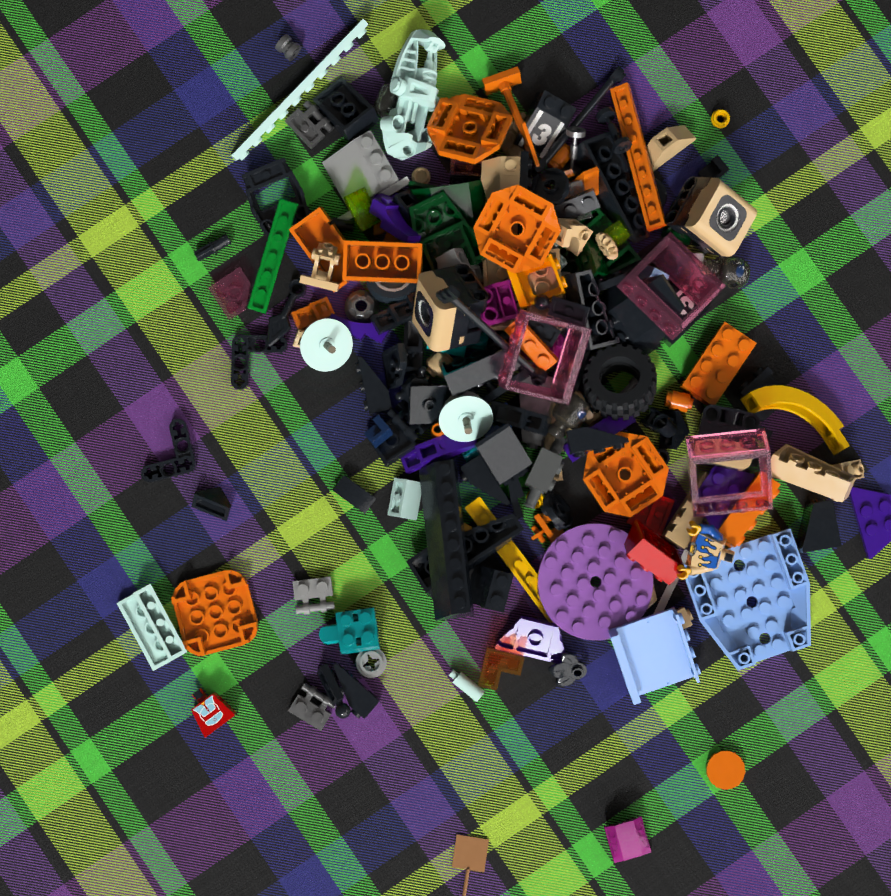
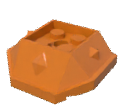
(468, 127)
(496, 235)
(645, 480)

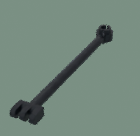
(618, 75)
(451, 295)

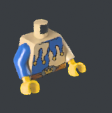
(705, 550)

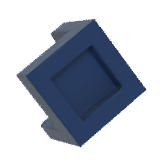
(379, 432)

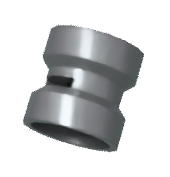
(288, 47)

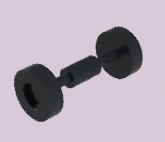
(605, 116)

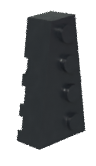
(584, 290)

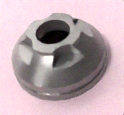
(361, 316)

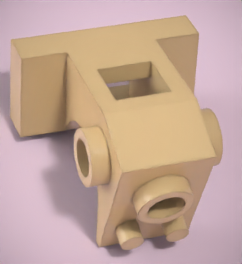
(573, 235)
(321, 278)

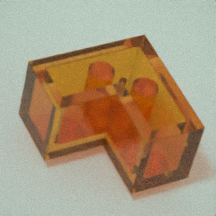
(498, 661)

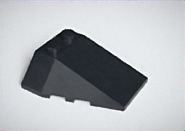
(631, 323)

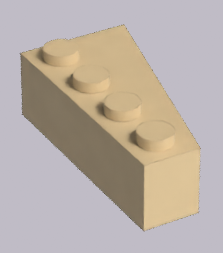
(811, 473)
(676, 529)

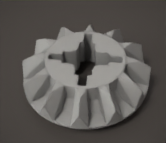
(368, 671)

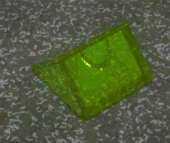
(359, 207)

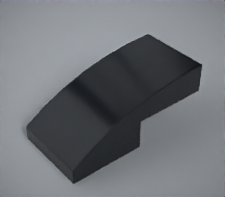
(354, 494)

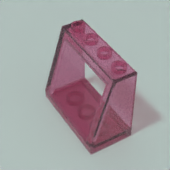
(685, 272)
(568, 362)
(730, 447)

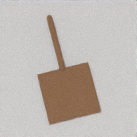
(470, 854)

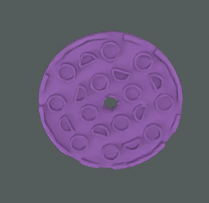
(566, 585)

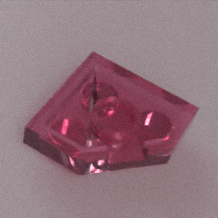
(232, 293)

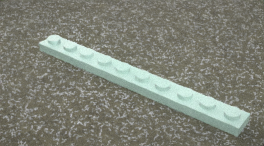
(306, 85)

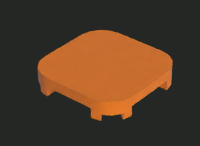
(215, 612)

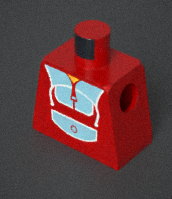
(211, 711)

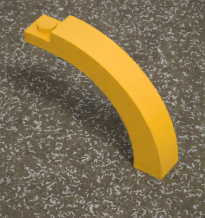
(803, 405)

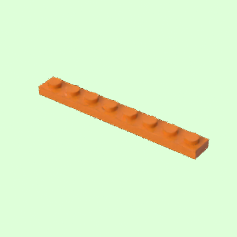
(638, 157)

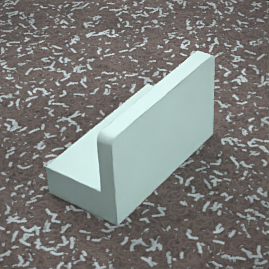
(405, 499)

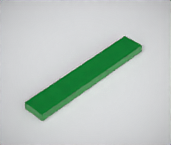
(272, 256)

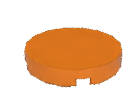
(725, 769)

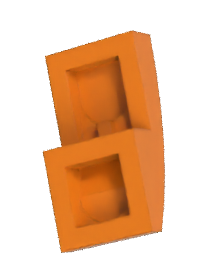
(314, 311)

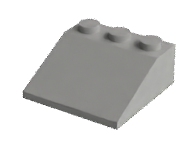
(360, 166)

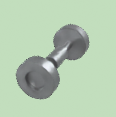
(574, 132)

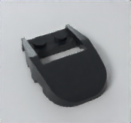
(265, 176)

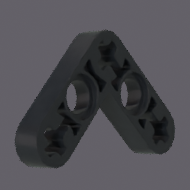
(249, 348)
(181, 456)

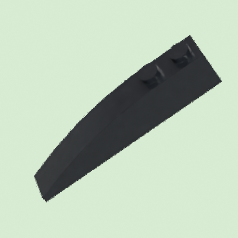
(615, 185)
(480, 545)

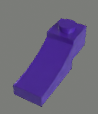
(392, 220)
(360, 330)

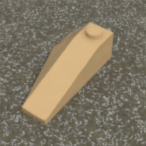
(500, 174)

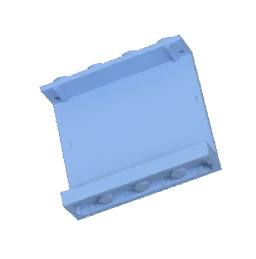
(654, 652)

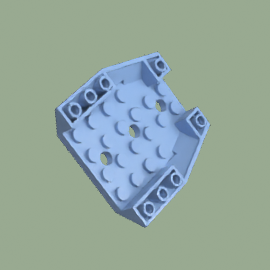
(782, 592)

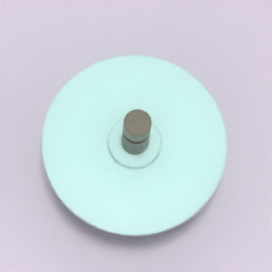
(326, 344)
(465, 417)

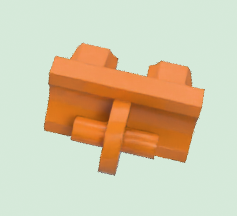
(542, 521)

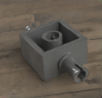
(543, 471)

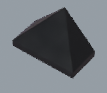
(682, 431)
(212, 502)

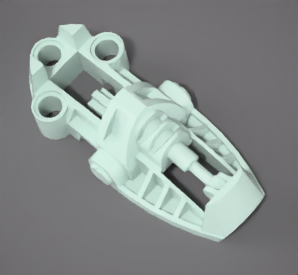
(416, 96)

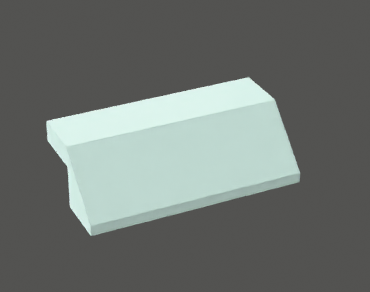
(151, 627)

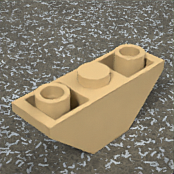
(668, 144)

